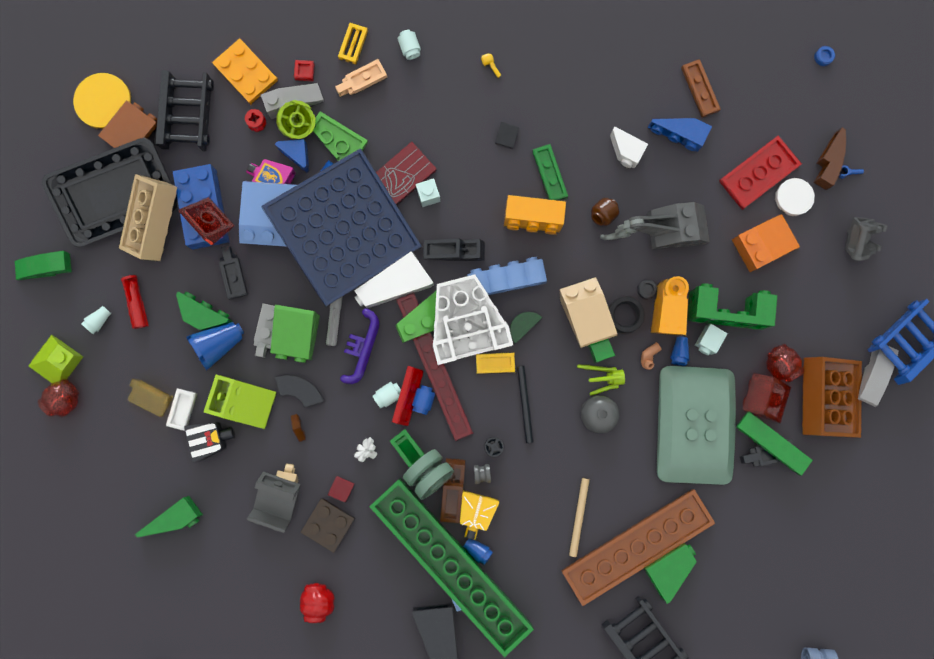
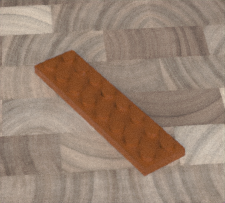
(638, 547)

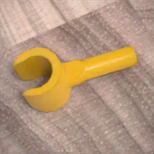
(488, 59)

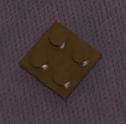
(327, 525)

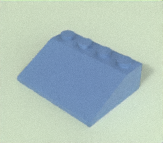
(253, 222)

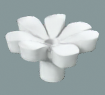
(366, 450)

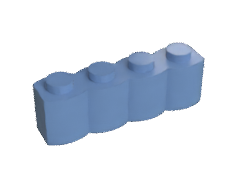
(511, 277)

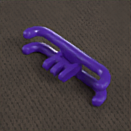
(362, 348)

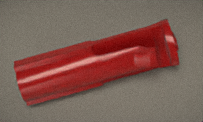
(134, 302)

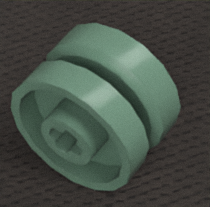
(428, 474)

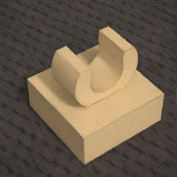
(288, 473)

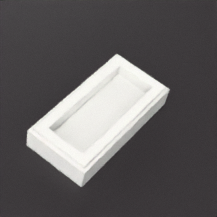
(181, 409)

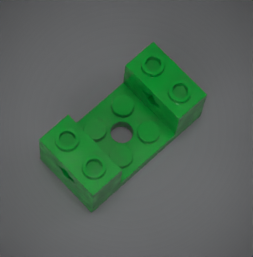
(758, 312)

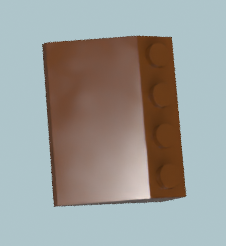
(831, 397)

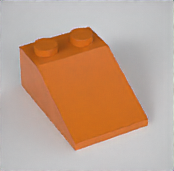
(765, 243)

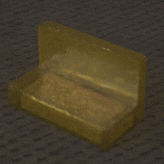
(149, 397)

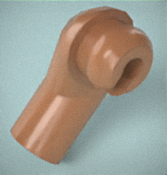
(647, 356)

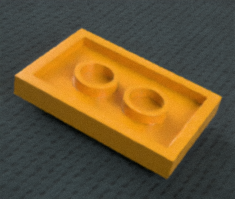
(245, 71)

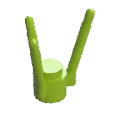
(615, 377)

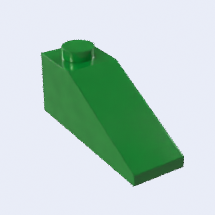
(178, 516)

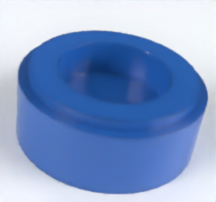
(824, 56)

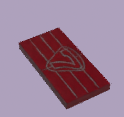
(405, 171)

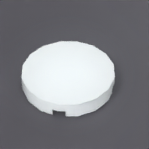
(795, 197)

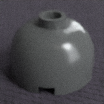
(600, 414)

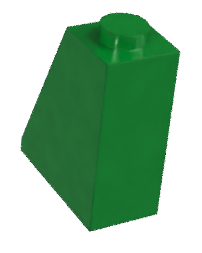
(671, 571)

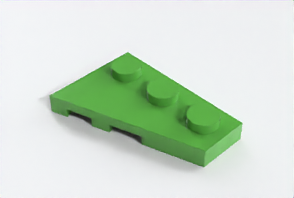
(336, 137)
(418, 321)

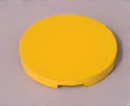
(100, 98)

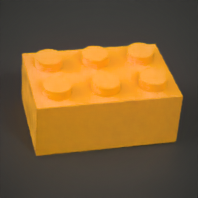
(534, 214)

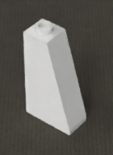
(394, 282)

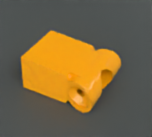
(671, 307)

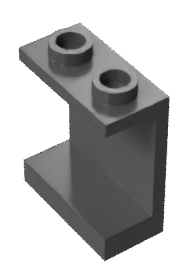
(274, 502)

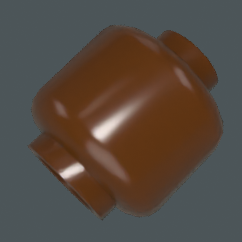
(605, 211)

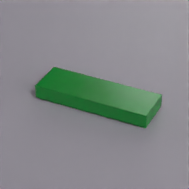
(550, 173)

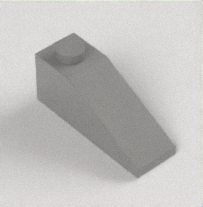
(276, 98)

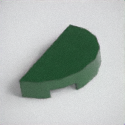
(522, 324)

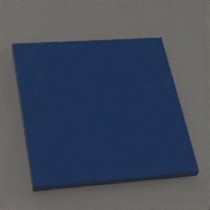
(341, 226)

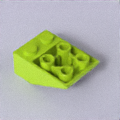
(240, 401)

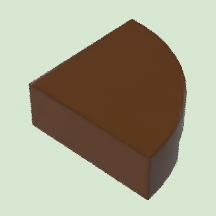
(296, 426)

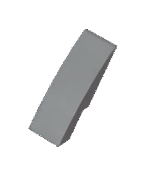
(876, 377)

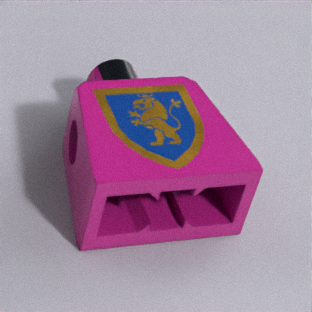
(271, 172)

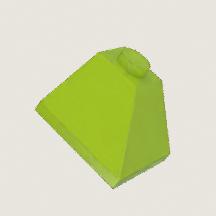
(55, 360)

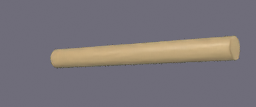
(579, 517)

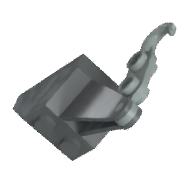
(668, 226)

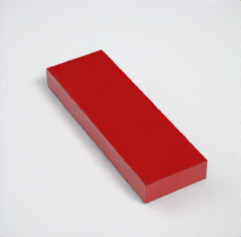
(404, 405)

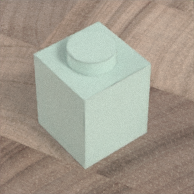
(428, 192)
(710, 339)

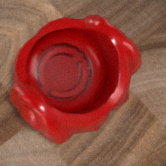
(316, 603)

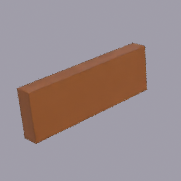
(700, 88)

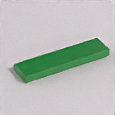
(774, 443)

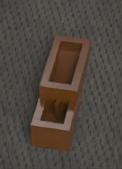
(832, 160)
(453, 492)

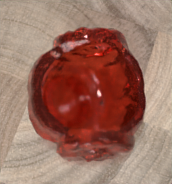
(784, 363)
(59, 398)

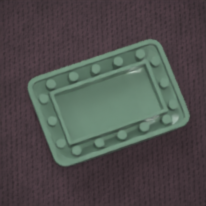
(696, 425)

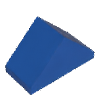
(296, 151)

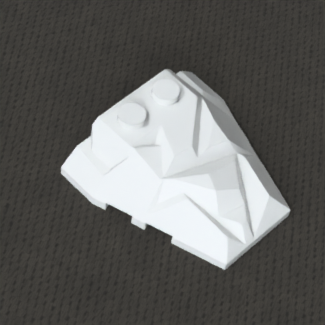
(466, 321)

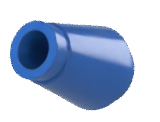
(680, 352)
(478, 551)

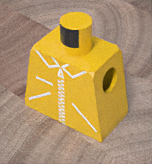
(476, 512)

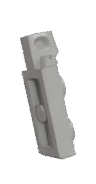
(264, 330)

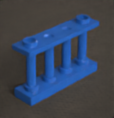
(918, 360)

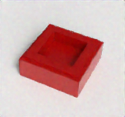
(304, 70)

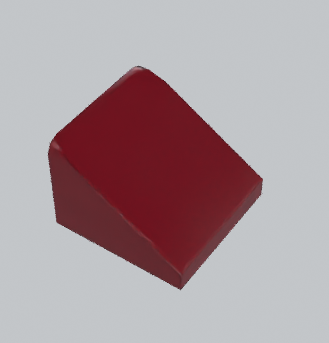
(341, 489)

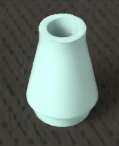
(96, 320)

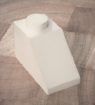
(627, 147)

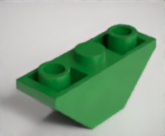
(200, 314)

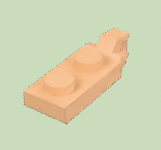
(362, 78)

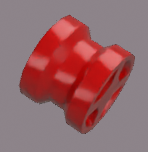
(258, 124)

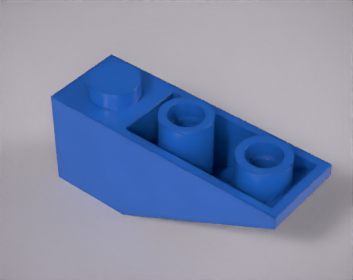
(686, 131)

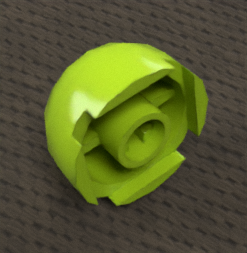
(295, 119)

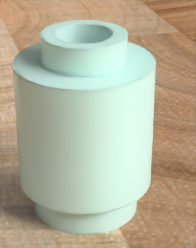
(409, 44)
(387, 394)

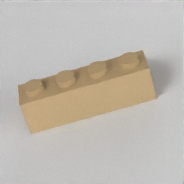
(147, 218)

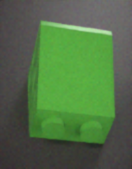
(294, 333)

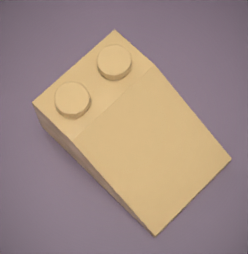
(587, 312)

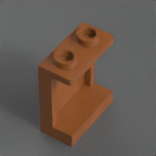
(128, 125)

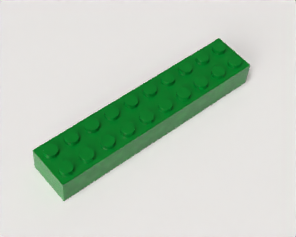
(452, 567)

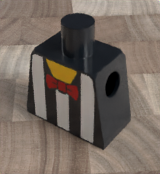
(207, 439)

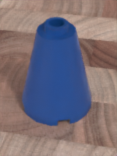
(215, 342)

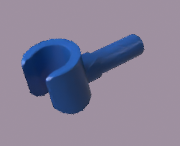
(848, 171)

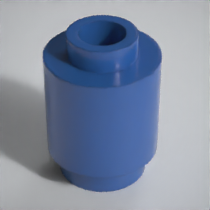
(423, 400)

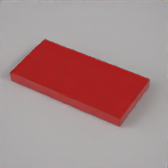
(760, 172)

